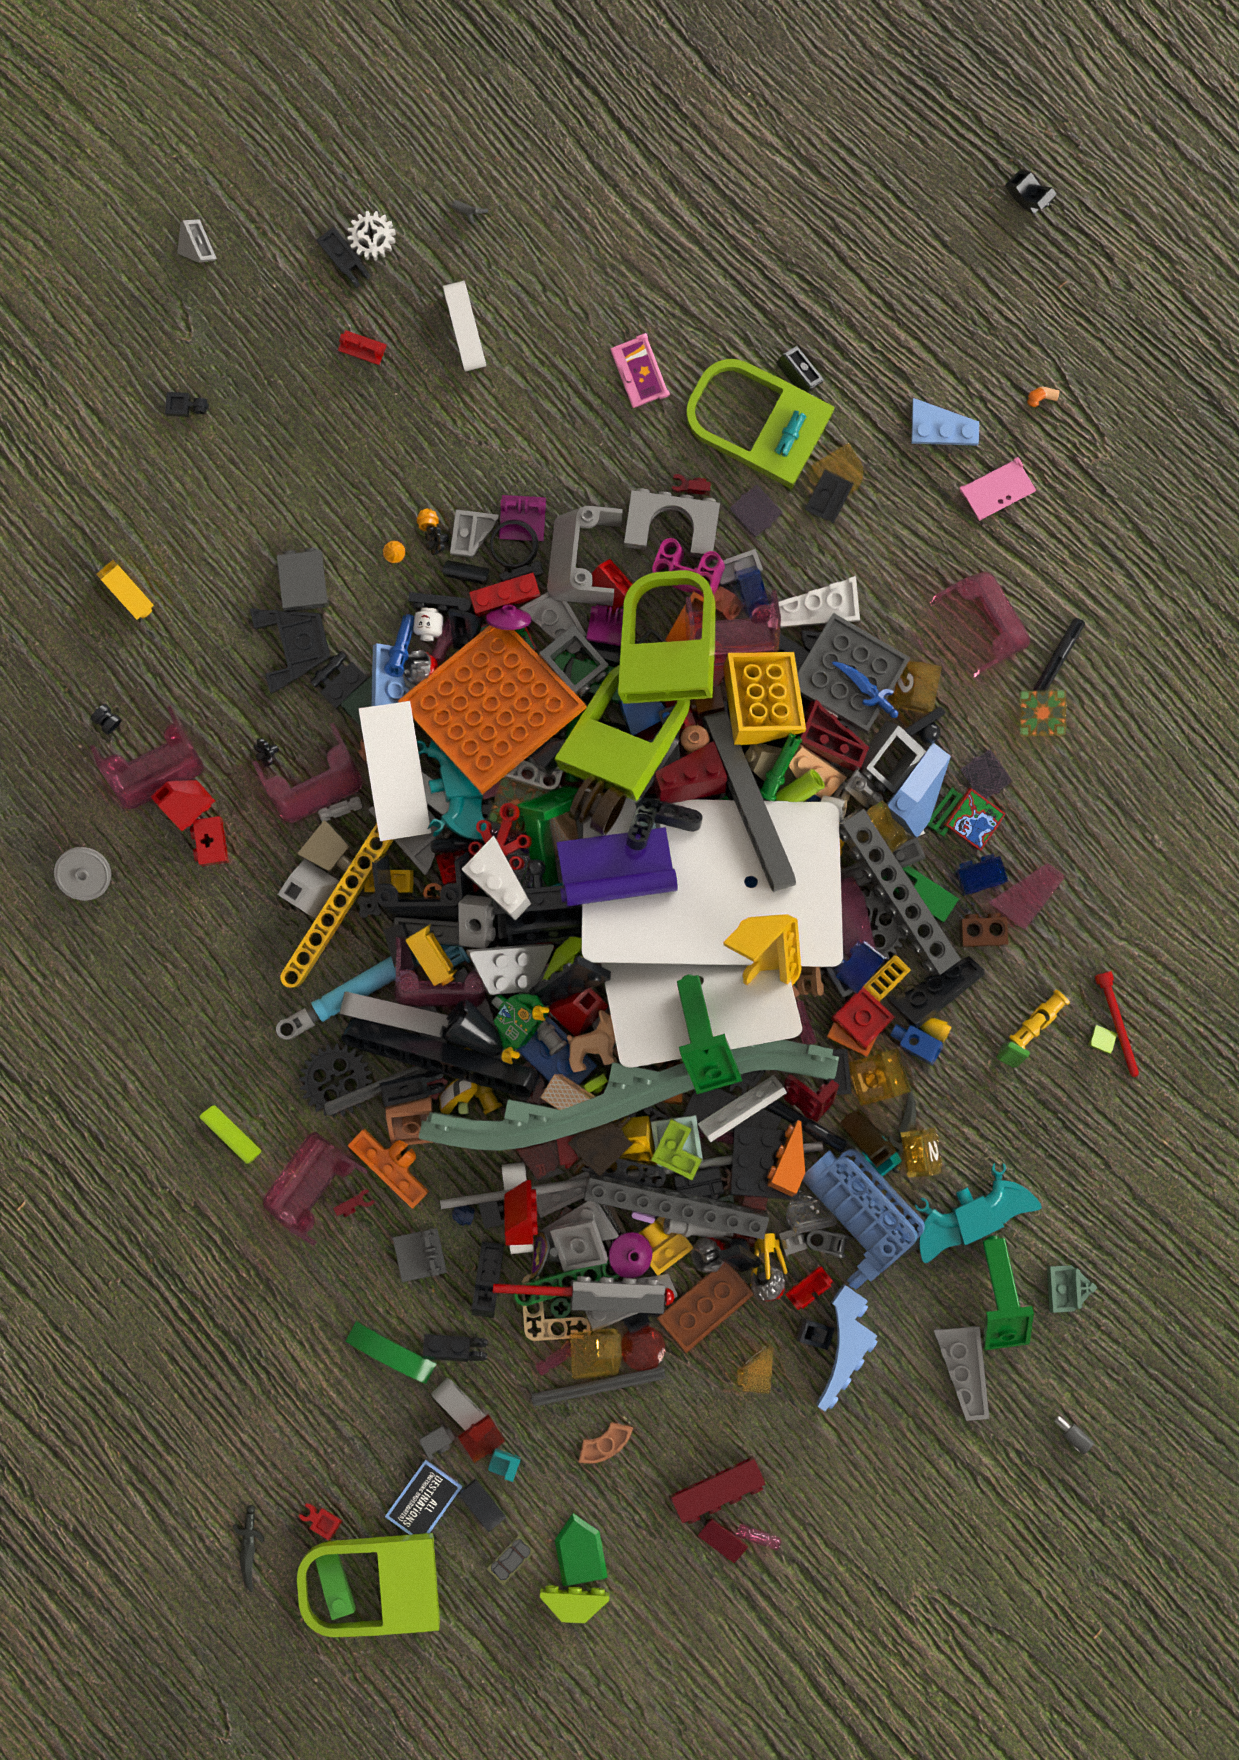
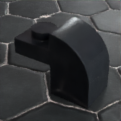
(1029, 192)

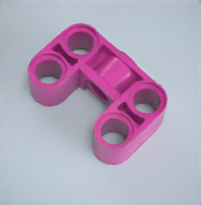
(674, 561)

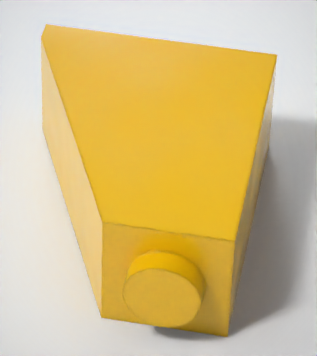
(125, 590)

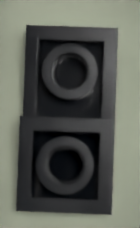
(481, 1505)

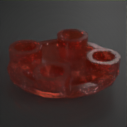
(643, 1348)

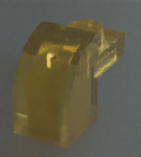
(889, 829)

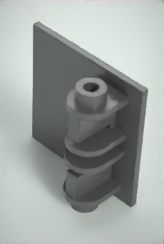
(419, 1255)

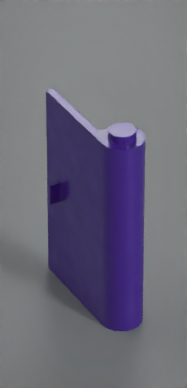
(610, 870)

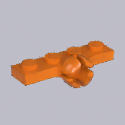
(390, 1166)

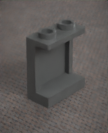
(302, 580)

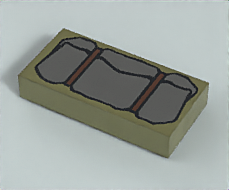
(510, 1559)

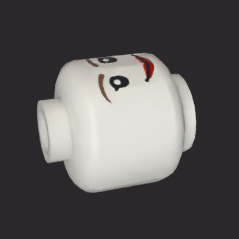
(428, 624)

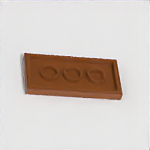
(705, 1306)

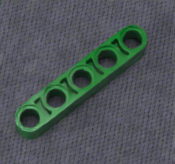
(556, 1281)

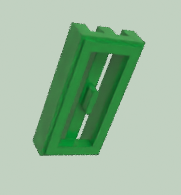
(936, 827)

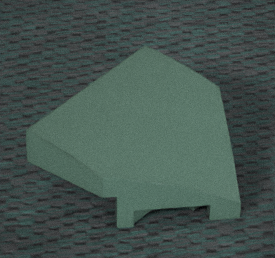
(1067, 1288)

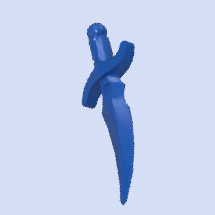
(868, 688)

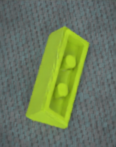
(230, 1134)

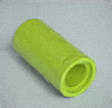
(801, 788)

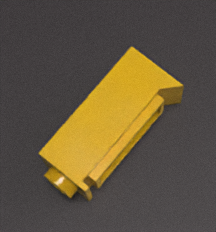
(431, 956)

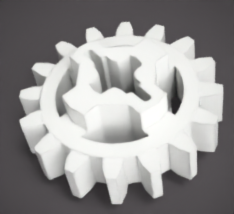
(362, 236)

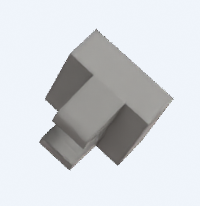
(792, 1242)

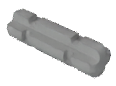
(339, 809)

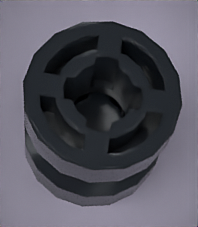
(106, 719)

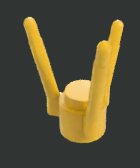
(767, 1246)

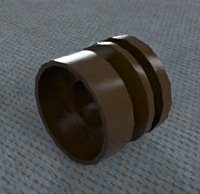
(594, 804)

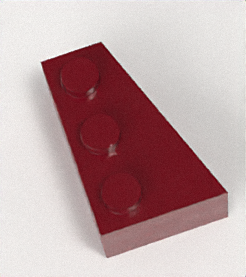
(831, 739)
(691, 777)

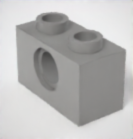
(471, 932)

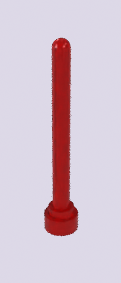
(1105, 982)

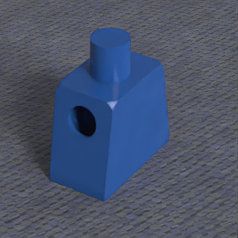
(641, 715)
(927, 1047)

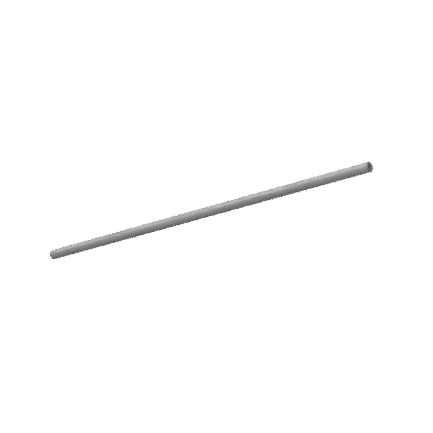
(579, 1183)

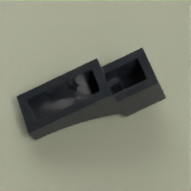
(488, 1273)

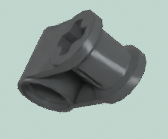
(831, 1242)

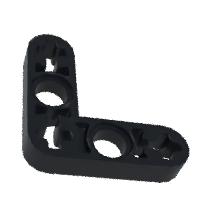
(650, 816)

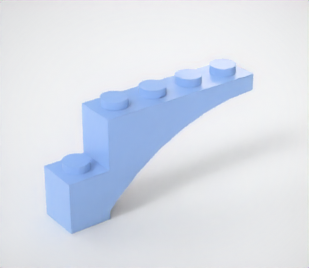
(852, 1344)

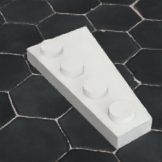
(820, 604)

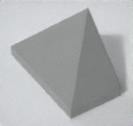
(194, 242)

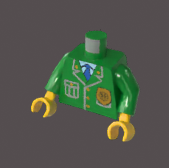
(517, 1021)

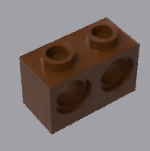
(983, 937)

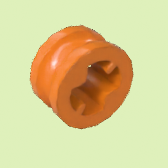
(437, 887)

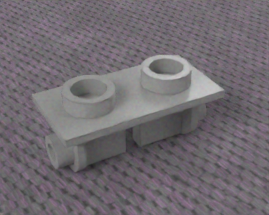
(863, 790)

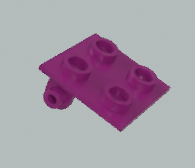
(526, 509)
(605, 626)

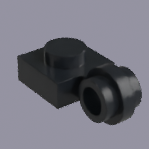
(179, 404)

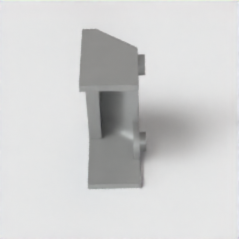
(566, 580)

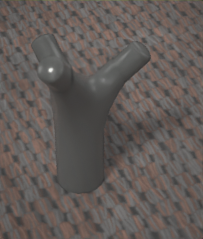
(468, 210)

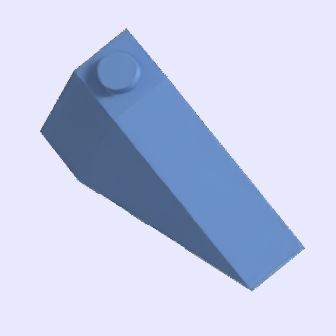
(917, 795)

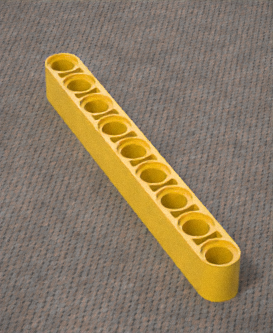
(331, 908)

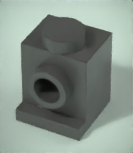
(437, 1440)

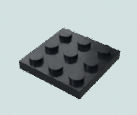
(752, 1158)

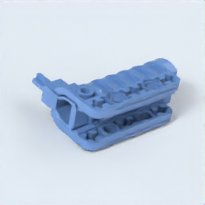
(864, 1211)

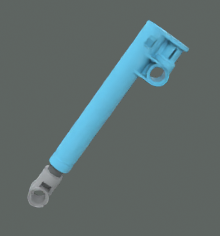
(363, 984)

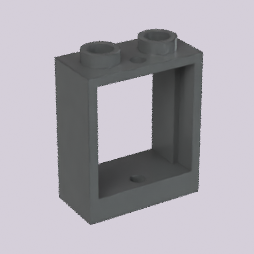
(562, 644)
(877, 747)

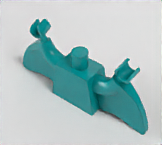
(459, 792)
(974, 1216)

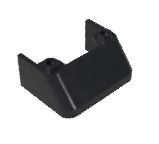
(427, 908)

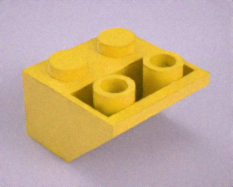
(640, 1134)

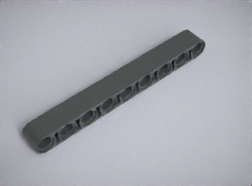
(750, 803)

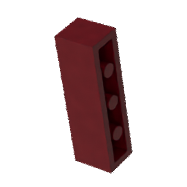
(717, 1490)

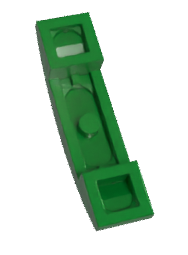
(390, 1353)

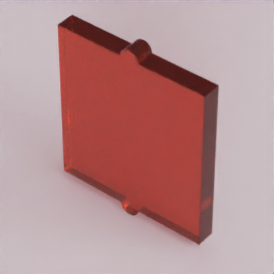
(540, 1157)
(481, 1438)

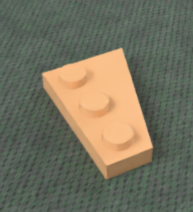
(806, 760)

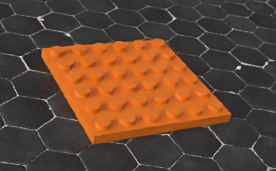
(492, 705)

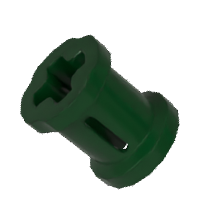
(555, 1302)

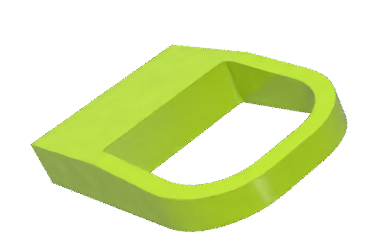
(762, 456)
(667, 668)
(611, 753)
(405, 1580)

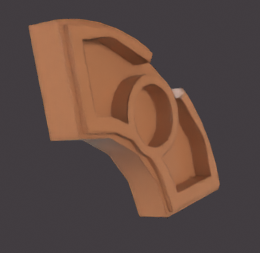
(606, 1445)

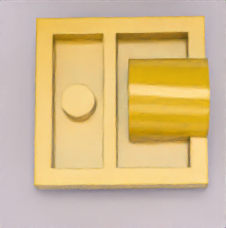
(665, 1247)

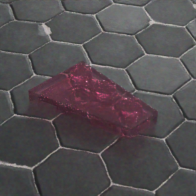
(1028, 896)

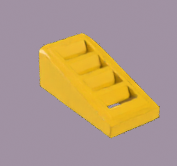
(900, 964)

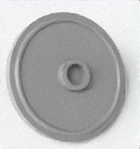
(82, 873)

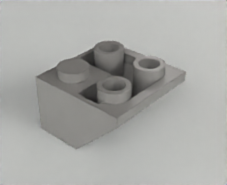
(308, 888)

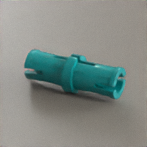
(790, 433)

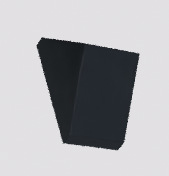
(463, 627)
(545, 756)
(814, 1333)

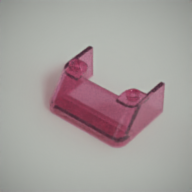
(1013, 634)
(739, 635)
(143, 776)
(318, 791)
(412, 992)
(305, 1181)

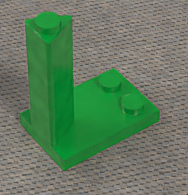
(536, 817)
(706, 1057)
(1010, 1323)

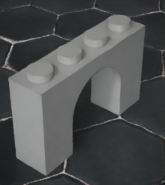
(646, 505)

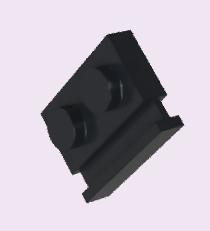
(829, 496)

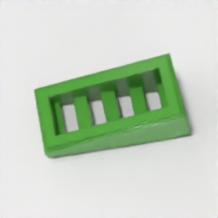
(1012, 1054)

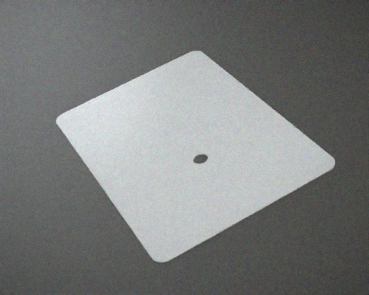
(712, 893)
(651, 1018)

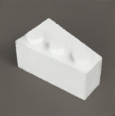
(494, 875)

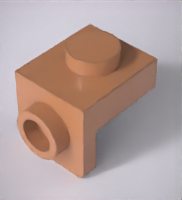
(727, 603)

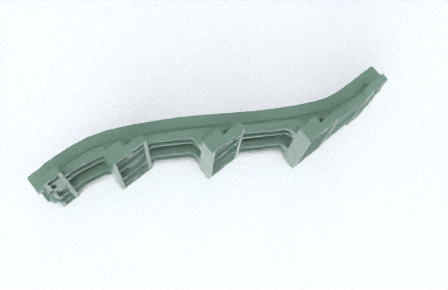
(626, 1093)

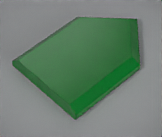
(580, 1552)

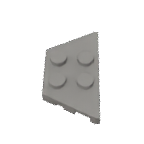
(417, 846)
(510, 967)

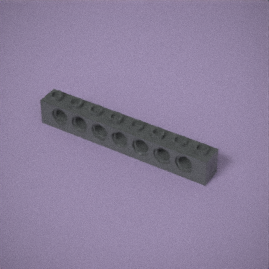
(945, 954)
(677, 1206)

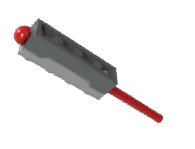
(603, 1294)

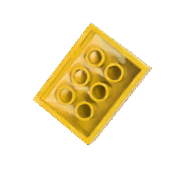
(763, 696)

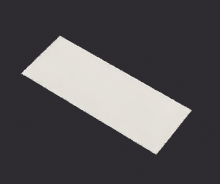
(394, 770)

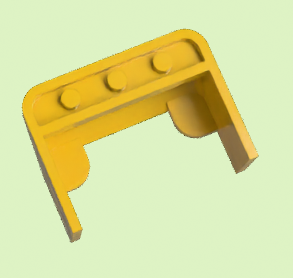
(770, 944)

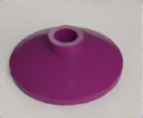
(508, 618)
(621, 1251)

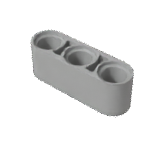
(457, 1404)

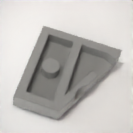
(470, 531)

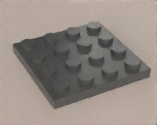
(836, 690)

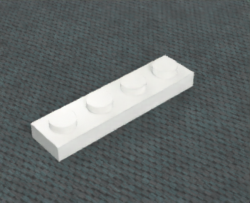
(742, 1108)

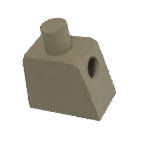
(326, 849)

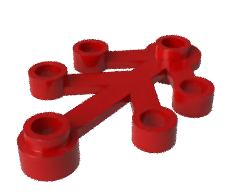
(502, 835)

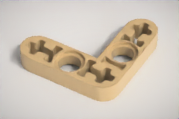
(545, 1324)

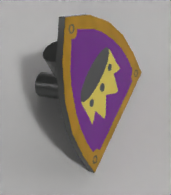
(541, 1254)

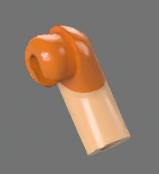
(1041, 393)

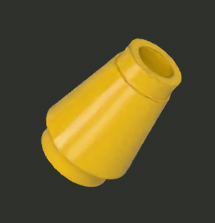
(936, 1029)

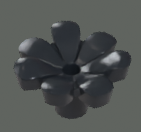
(435, 539)
(265, 752)

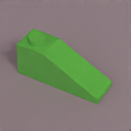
(335, 1586)

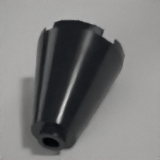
(471, 1030)

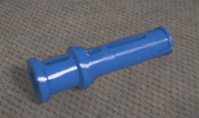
(398, 653)

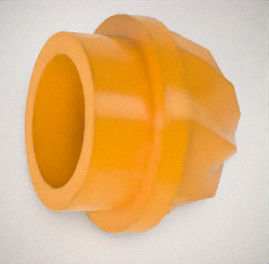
(426, 518)
(394, 552)

